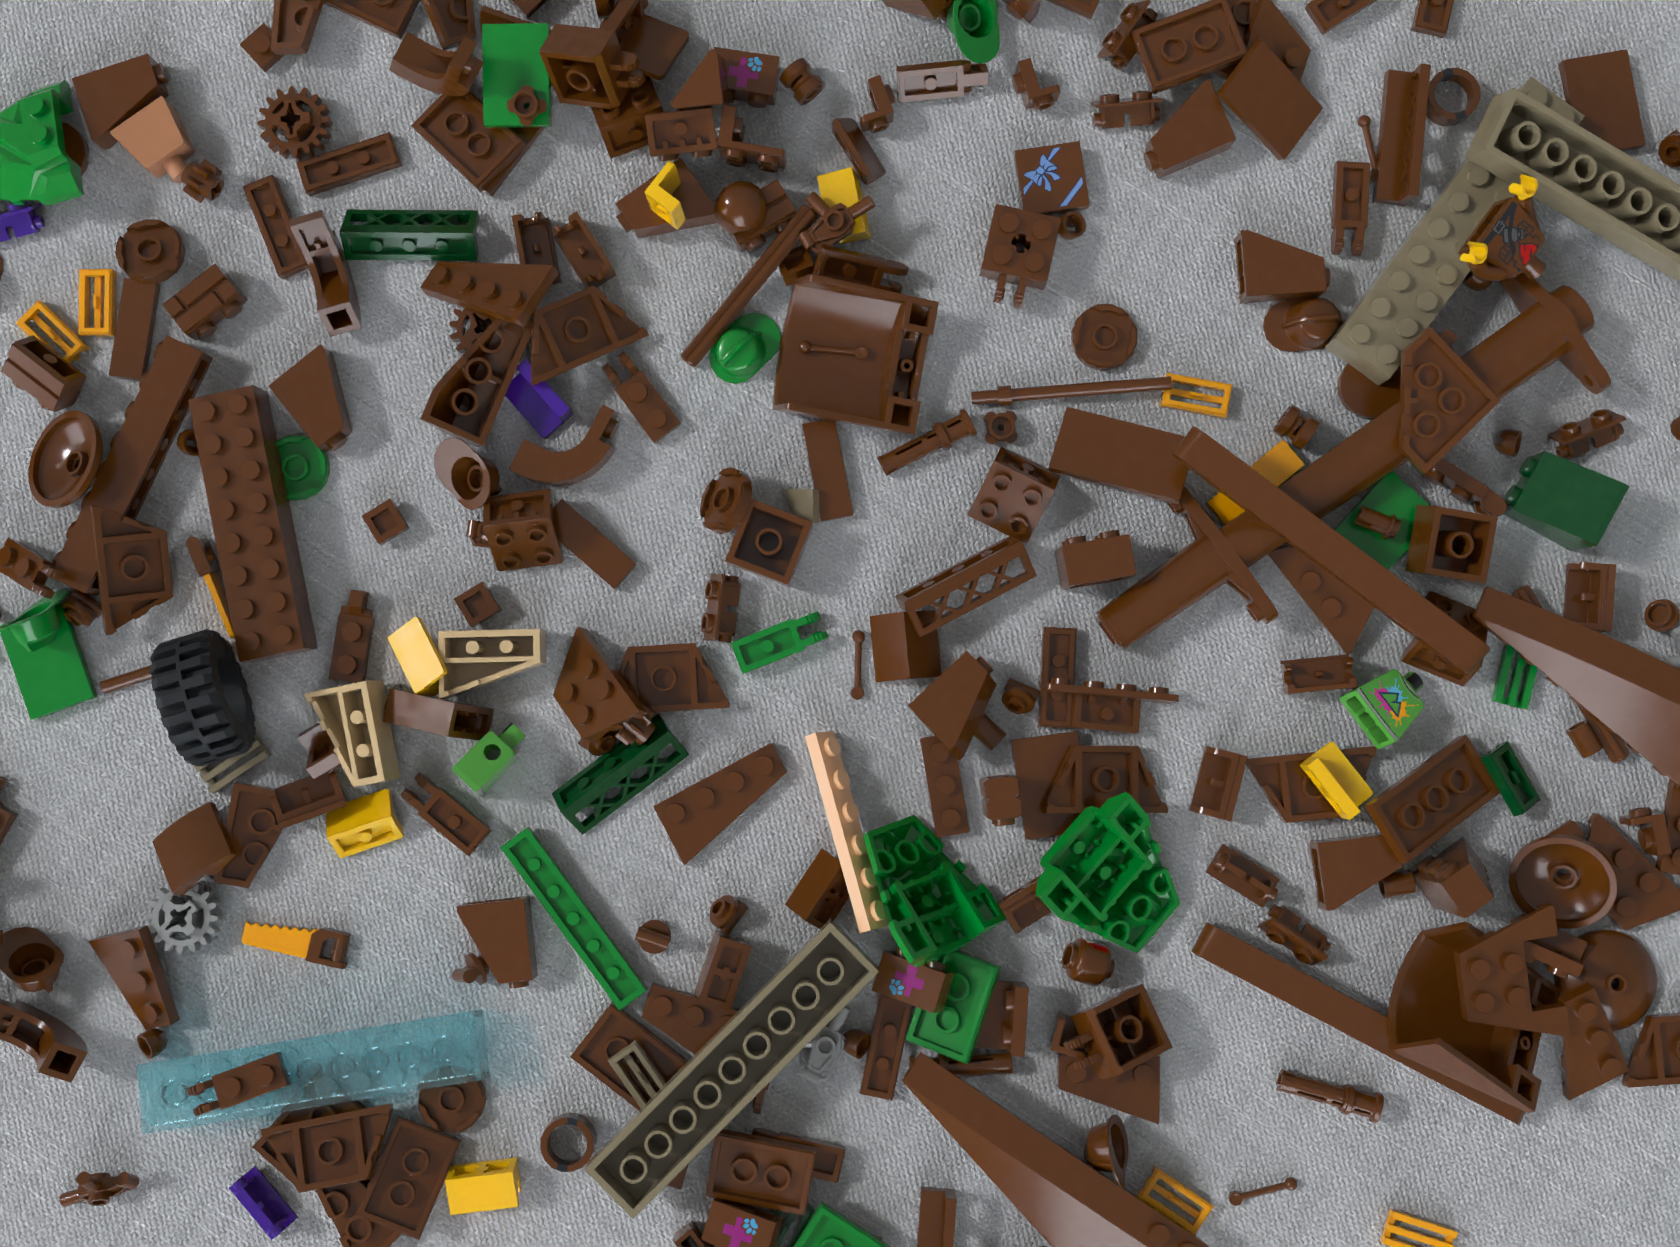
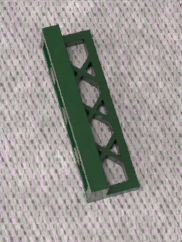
(409, 239)
(615, 770)

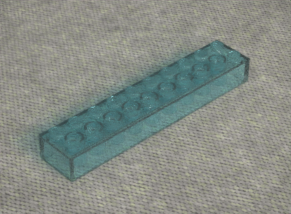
(322, 1070)

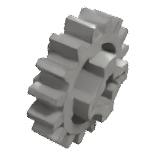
(194, 926)

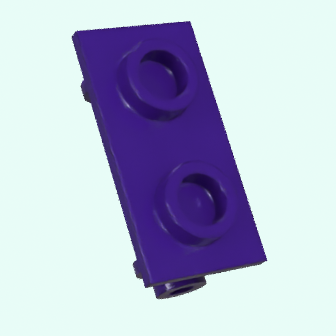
(21, 219)
(263, 1202)

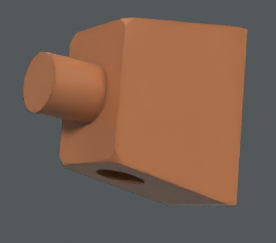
(156, 139)

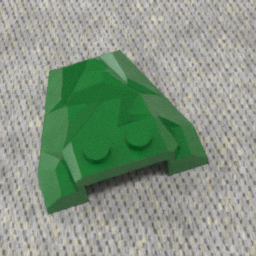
(34, 149)
(1109, 875)
(926, 895)

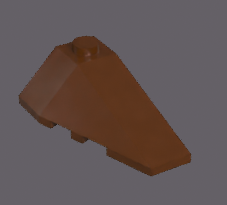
(475, 386)

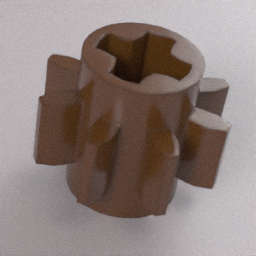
(202, 181)
(636, 729)

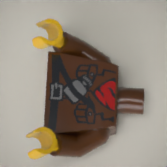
(1507, 237)

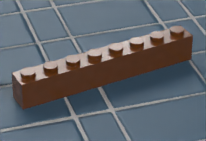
(135, 454)

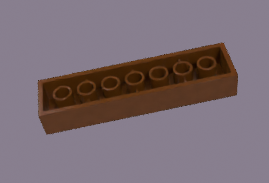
(252, 524)

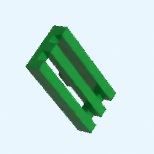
(1527, 684)

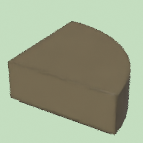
(804, 503)

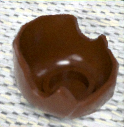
(740, 207)

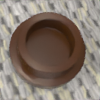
(1662, 615)

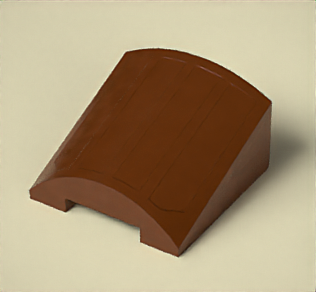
(841, 387)
(1430, 1029)

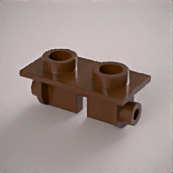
(1118, 42)
(1139, 108)
(1601, 427)
(720, 592)
(1243, 876)
(1307, 946)

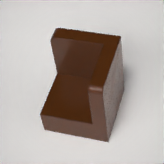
(1063, 1031)

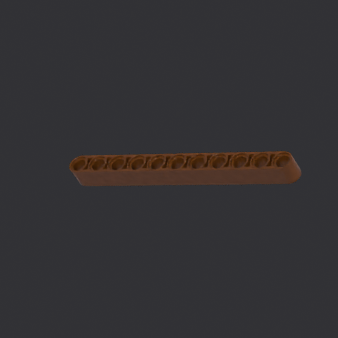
(1331, 551)
(1323, 1004)

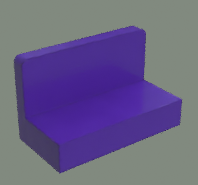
(537, 403)

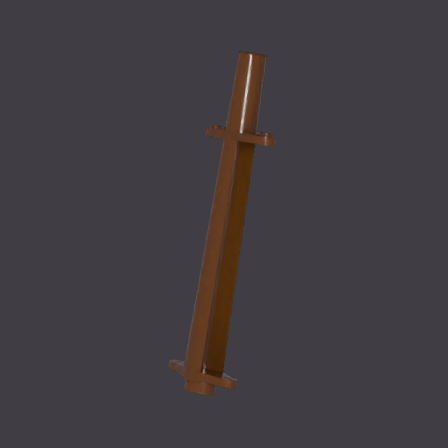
(1543, 333)

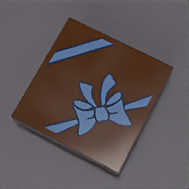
(1051, 178)

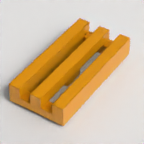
(109, 302)
(72, 353)
(1194, 408)
(1150, 1183)
(1390, 1228)

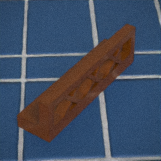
(1401, 135)
(961, 574)
(936, 1217)

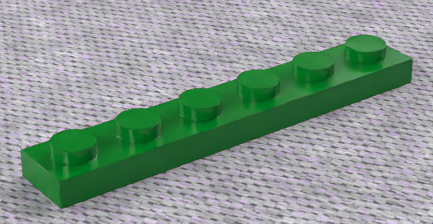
(574, 918)

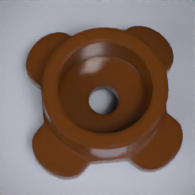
(516, 105)
(1007, 420)

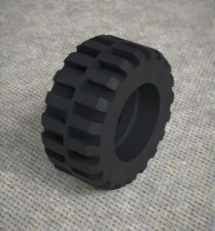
(202, 698)

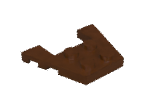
(1495, 977)

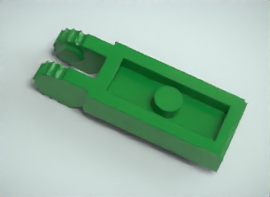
(775, 643)

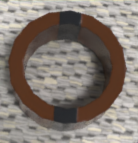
(1471, 87)
(568, 1119)

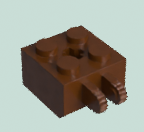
(589, 66)
(1026, 269)
(1119, 1033)

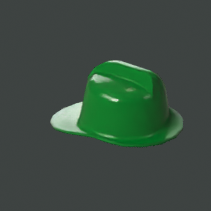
(975, 28)
(745, 348)
(38, 623)

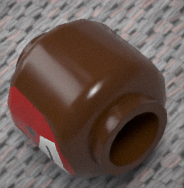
(1088, 962)

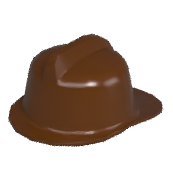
(1301, 324)
(466, 473)
(30, 959)
(1108, 1148)

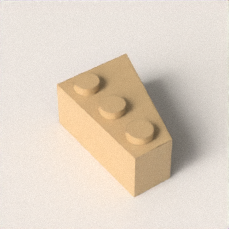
(487, 656)
(356, 727)

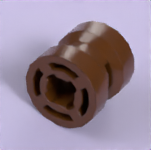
(802, 81)
(1289, 423)

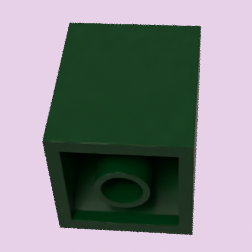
(1564, 501)

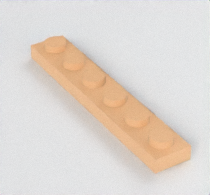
(846, 830)

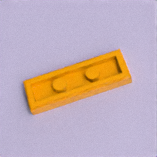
(1274, 465)

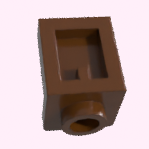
(1653, 830)

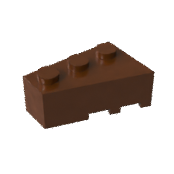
(1454, 880)

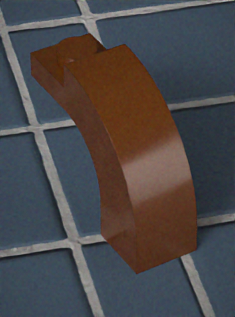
(435, 68)
(330, 272)
(571, 465)
(47, 1039)

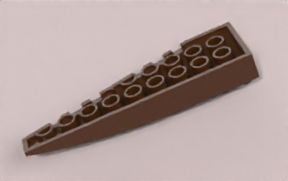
(1603, 676)
(1044, 1180)

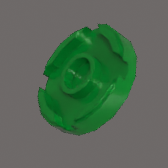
(307, 466)

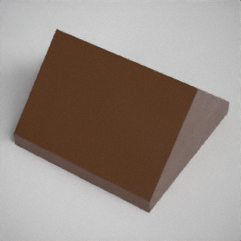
(705, 86)
(898, 649)

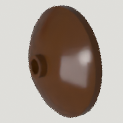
(65, 459)
(1577, 896)
(1612, 956)

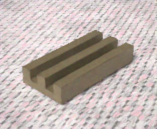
(208, 776)
(625, 1078)

